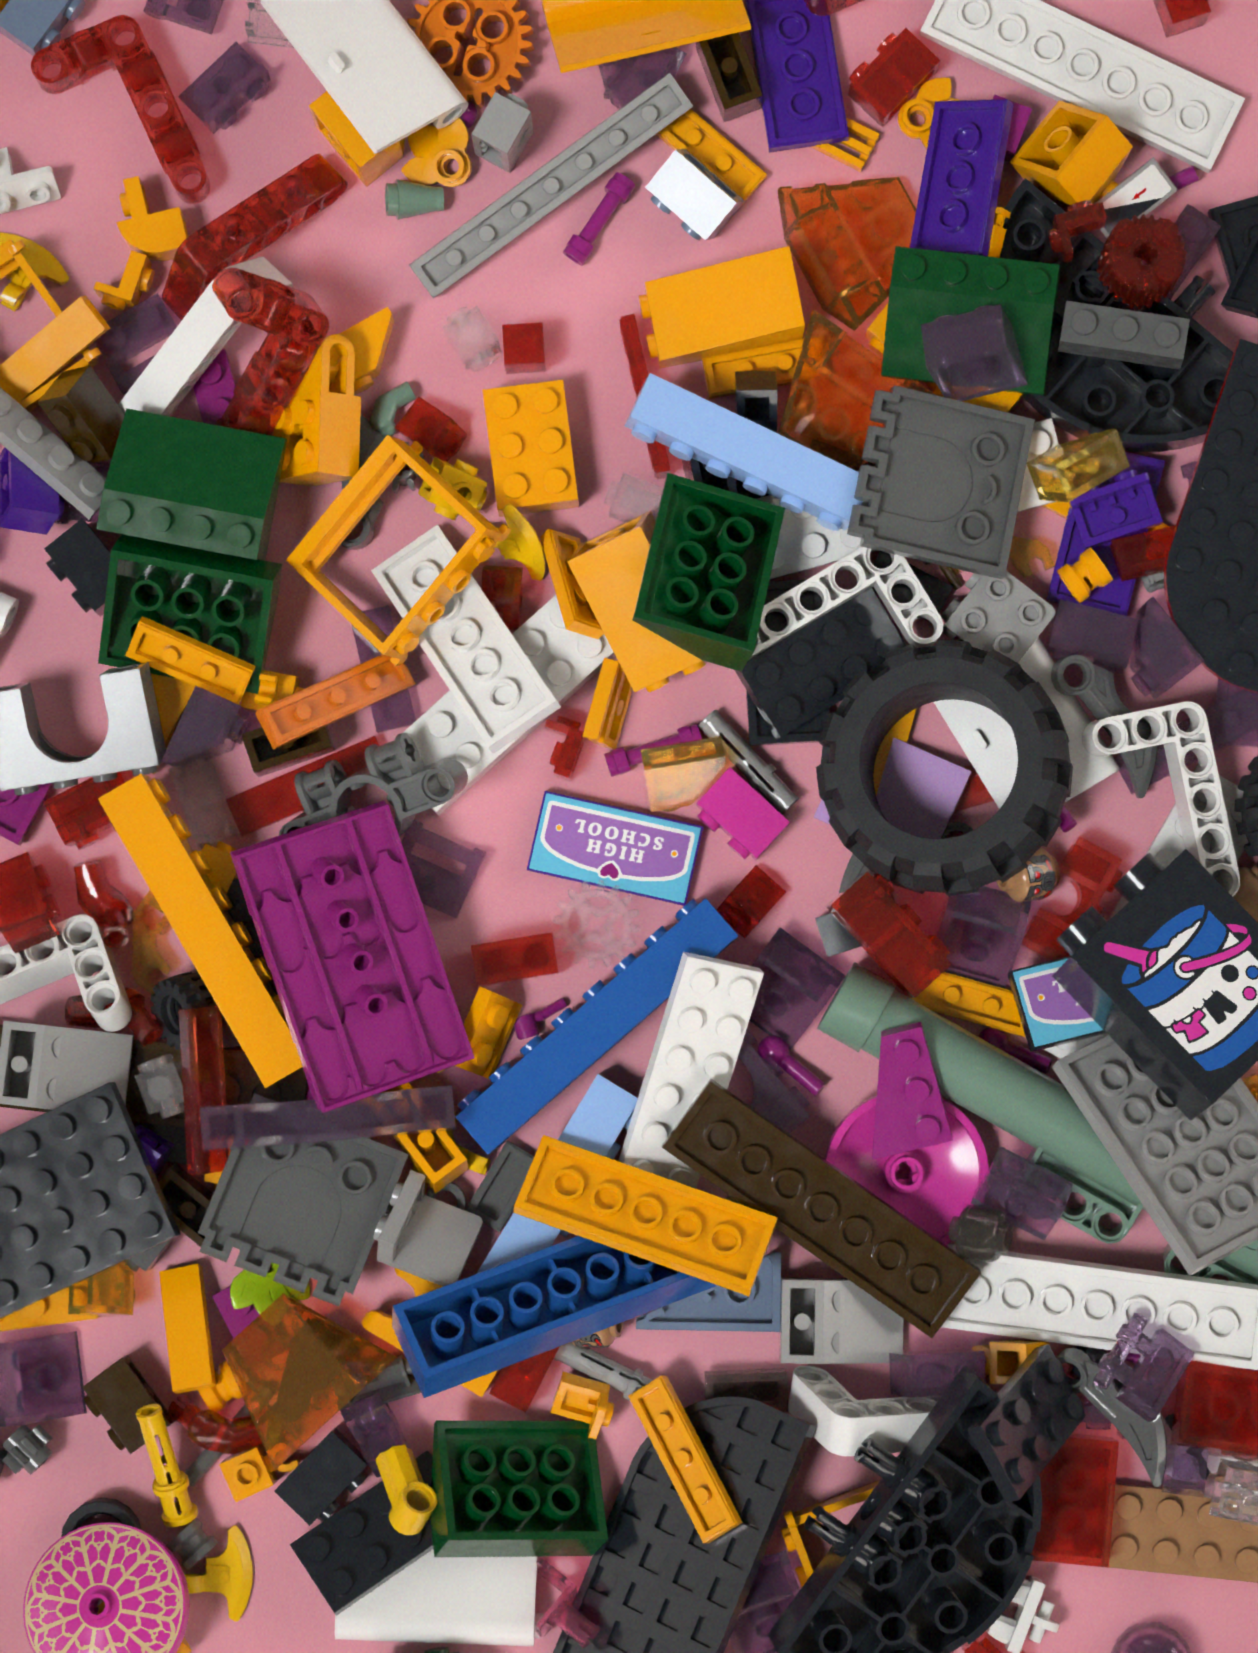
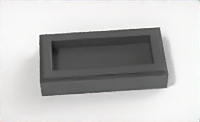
(501, 1186)

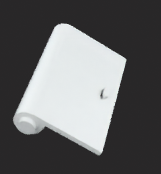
(370, 66)
(999, 761)
(450, 1603)

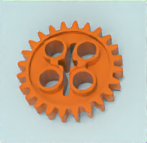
(503, 52)

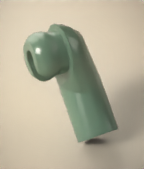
(386, 407)

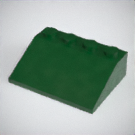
(951, 284)
(192, 484)
(708, 570)
(193, 591)
(516, 1489)

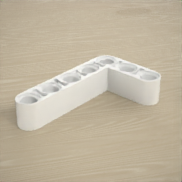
(190, 349)
(833, 596)
(1184, 782)
(68, 958)
(847, 1422)

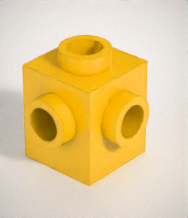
(463, 479)

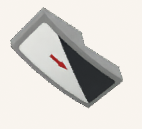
(1137, 194)

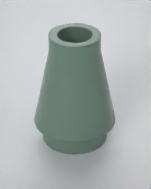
(412, 199)

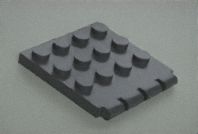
(941, 481)
(303, 1209)

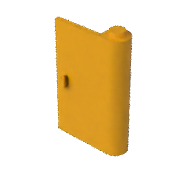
(613, 30)

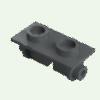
(392, 1383)

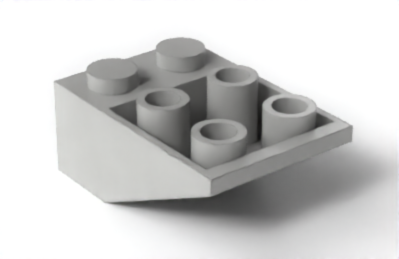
(58, 1064)
(835, 1323)

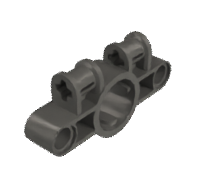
(403, 777)

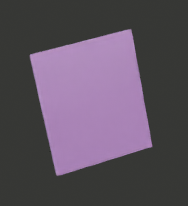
(916, 791)

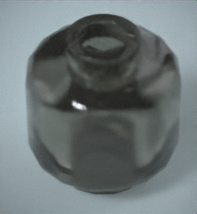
(981, 1233)

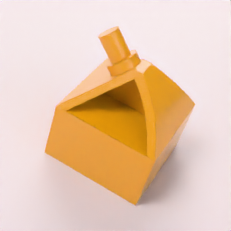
(350, 144)
(1073, 154)

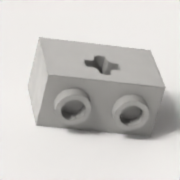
(503, 131)

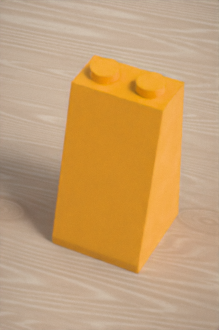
(723, 308)
(610, 577)

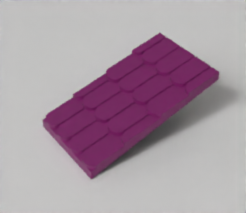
(352, 956)

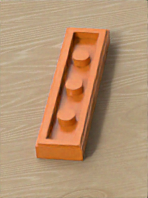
(333, 699)

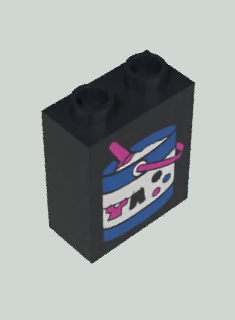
(1171, 979)

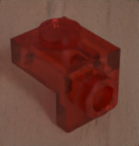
(1079, 219)
(750, 901)

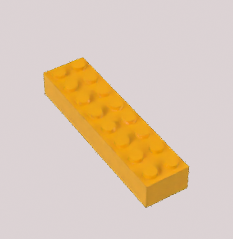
(203, 923)

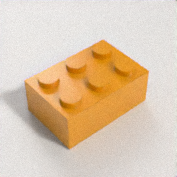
(531, 447)

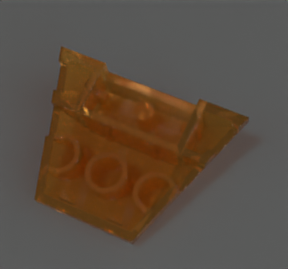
(847, 241)
(835, 393)
(298, 1372)

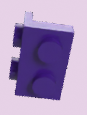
(1116, 509)

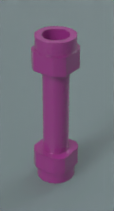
(580, 246)
(620, 760)

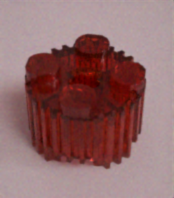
(1148, 240)

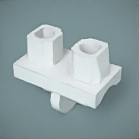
(1014, 1630)

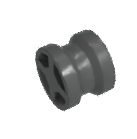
(192, 1544)

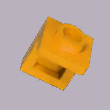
(135, 280)
(583, 1401)

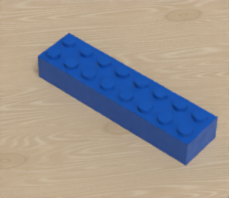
(593, 1029)
(529, 1309)

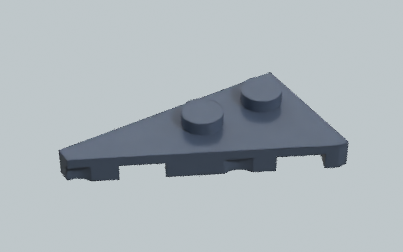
(725, 1309)

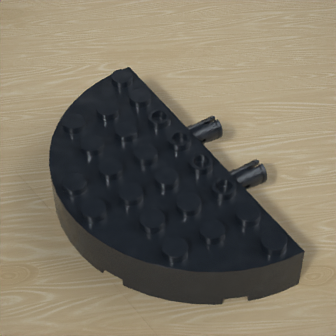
(1088, 394)
(927, 1550)

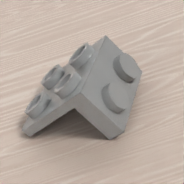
(998, 615)
(425, 1234)

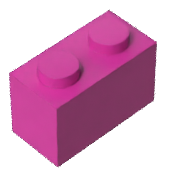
(741, 814)

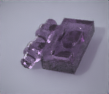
(1154, 1374)

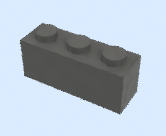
(1123, 335)

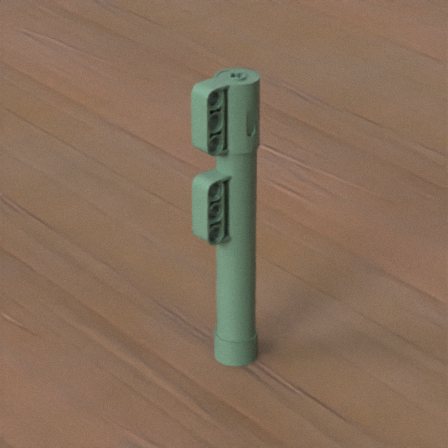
(1014, 1100)

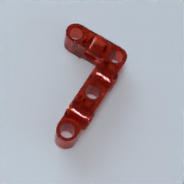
(94, 52)
(254, 225)
(284, 354)

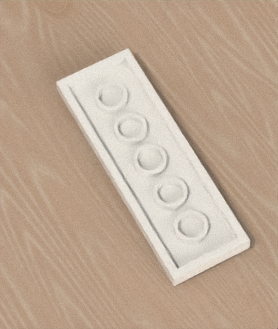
(469, 645)
(694, 1043)

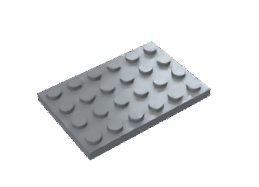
(1188, 1174)

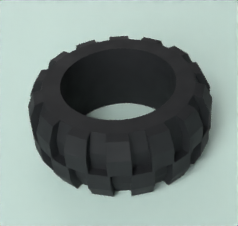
(887, 694)

